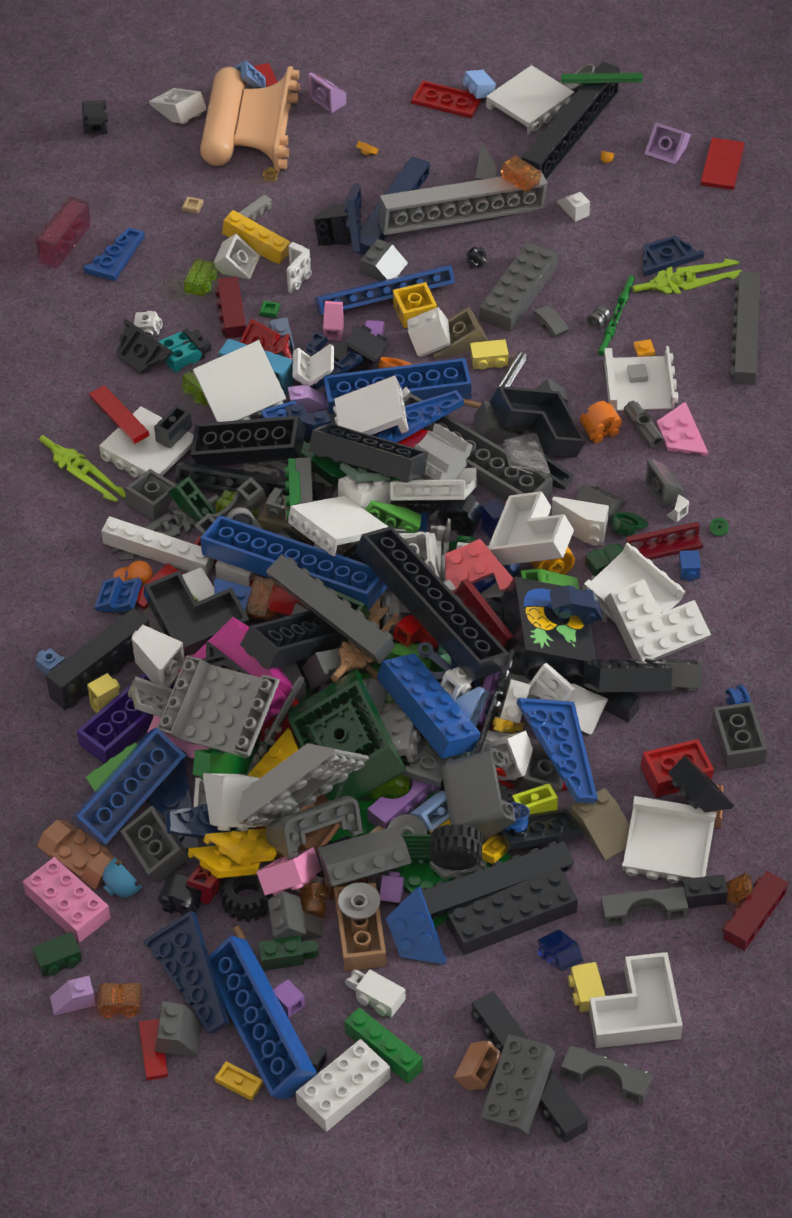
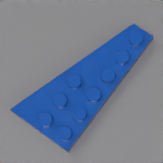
(423, 414)
(561, 737)

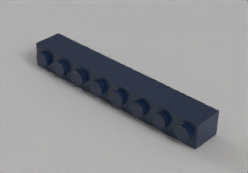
(409, 179)

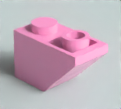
(333, 320)

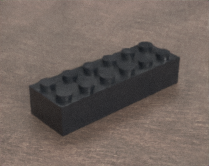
(248, 440)
(368, 452)
(289, 639)
(98, 657)
(511, 911)

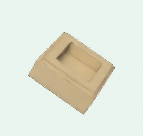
(192, 205)

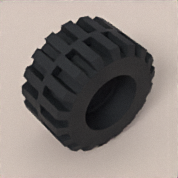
(456, 847)
(241, 906)

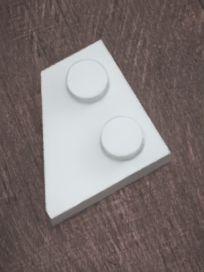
(550, 685)

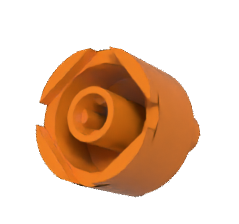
(600, 421)

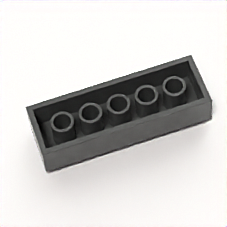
(518, 286)

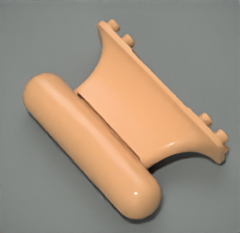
(248, 117)

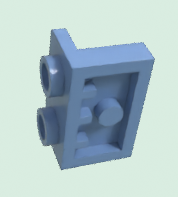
(251, 75)

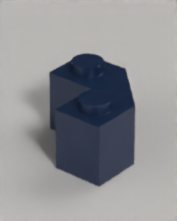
(310, 421)
(570, 602)

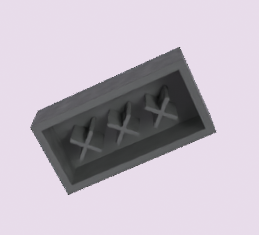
(518, 1084)

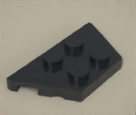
(141, 349)

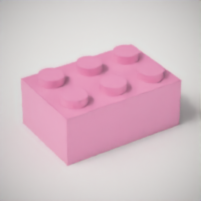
(289, 873)

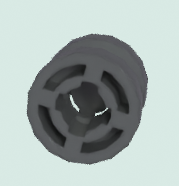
(599, 317)

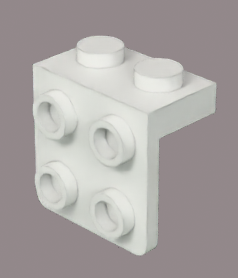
(299, 266)
(311, 369)

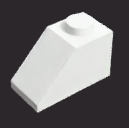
(576, 206)

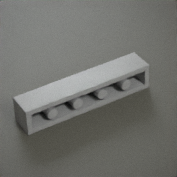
(257, 208)

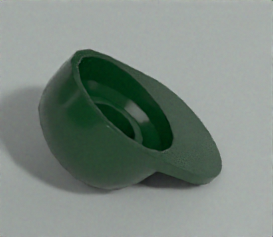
(627, 523)

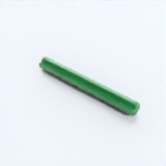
(601, 78)

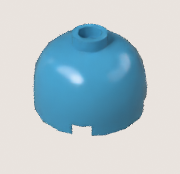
(119, 880)

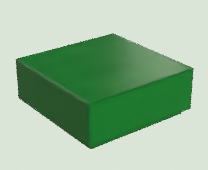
(269, 309)

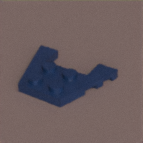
(347, 362)

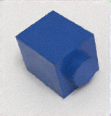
(689, 565)

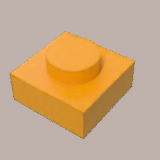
(366, 148)
(644, 348)

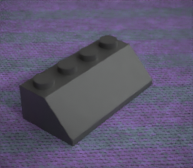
(363, 856)

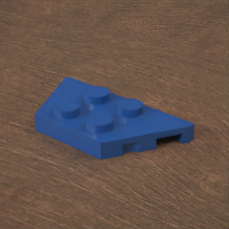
(415, 931)

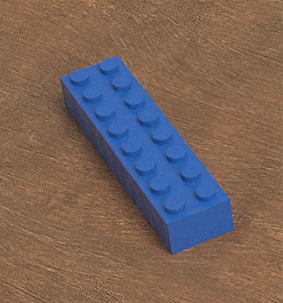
(422, 380)
(260, 1019)

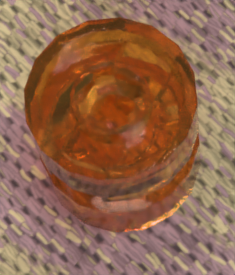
(313, 897)

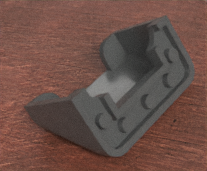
(475, 793)
(289, 831)

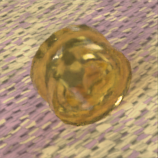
(267, 174)

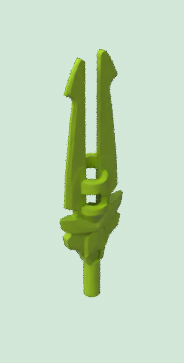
(671, 282)
(72, 459)

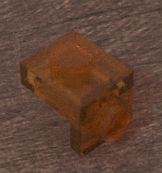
(739, 888)

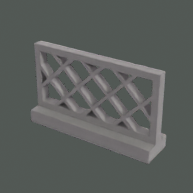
(149, 696)

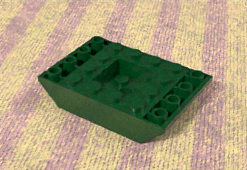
(349, 708)

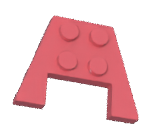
(475, 563)

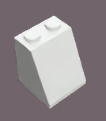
(158, 655)
(224, 798)

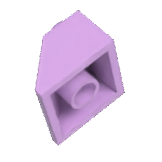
(326, 93)
(667, 143)

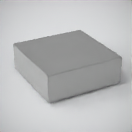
(637, 372)

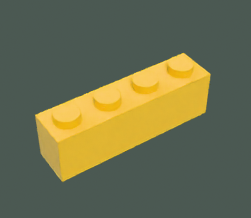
(256, 236)

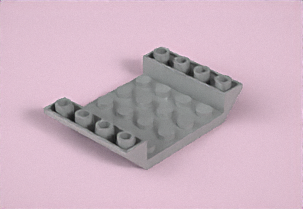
(217, 707)

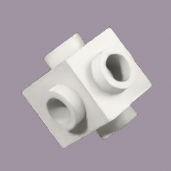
(148, 322)
(456, 682)

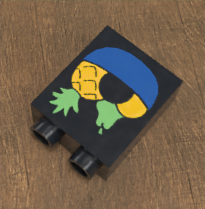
(541, 635)

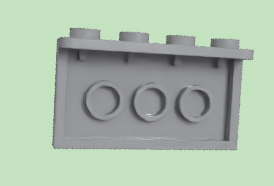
(401, 730)

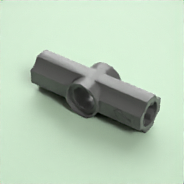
(643, 424)

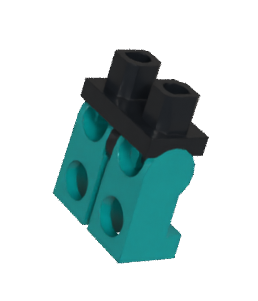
(186, 348)

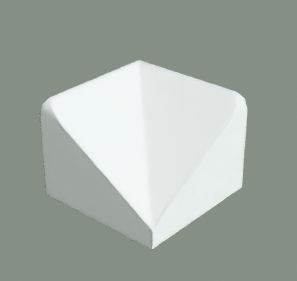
(680, 509)

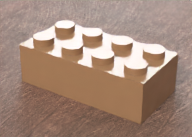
(360, 939)

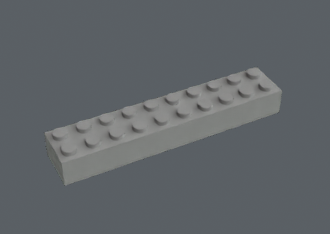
(456, 204)

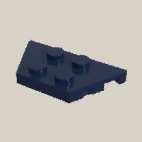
(668, 253)

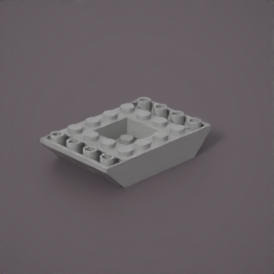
(296, 783)

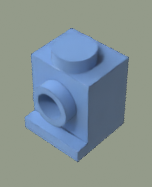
(48, 660)

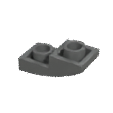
(552, 320)

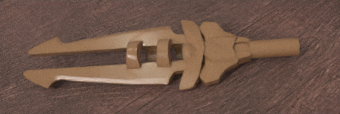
(353, 657)

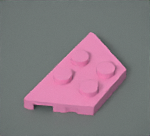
(681, 432)

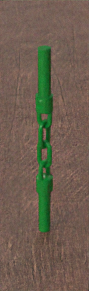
(610, 329)

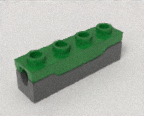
(299, 482)

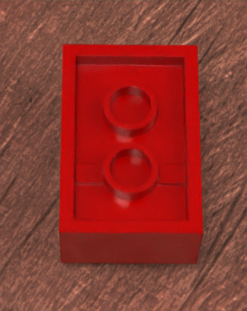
(658, 762)

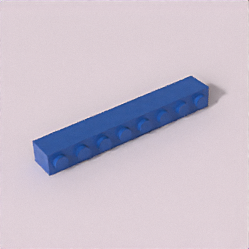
(384, 289)

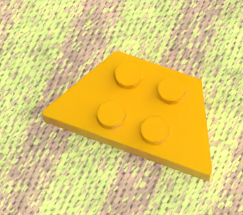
(278, 753)
(243, 845)
(220, 864)

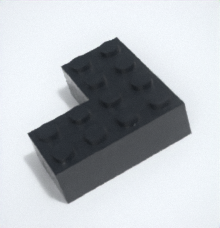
(542, 412)
(185, 618)

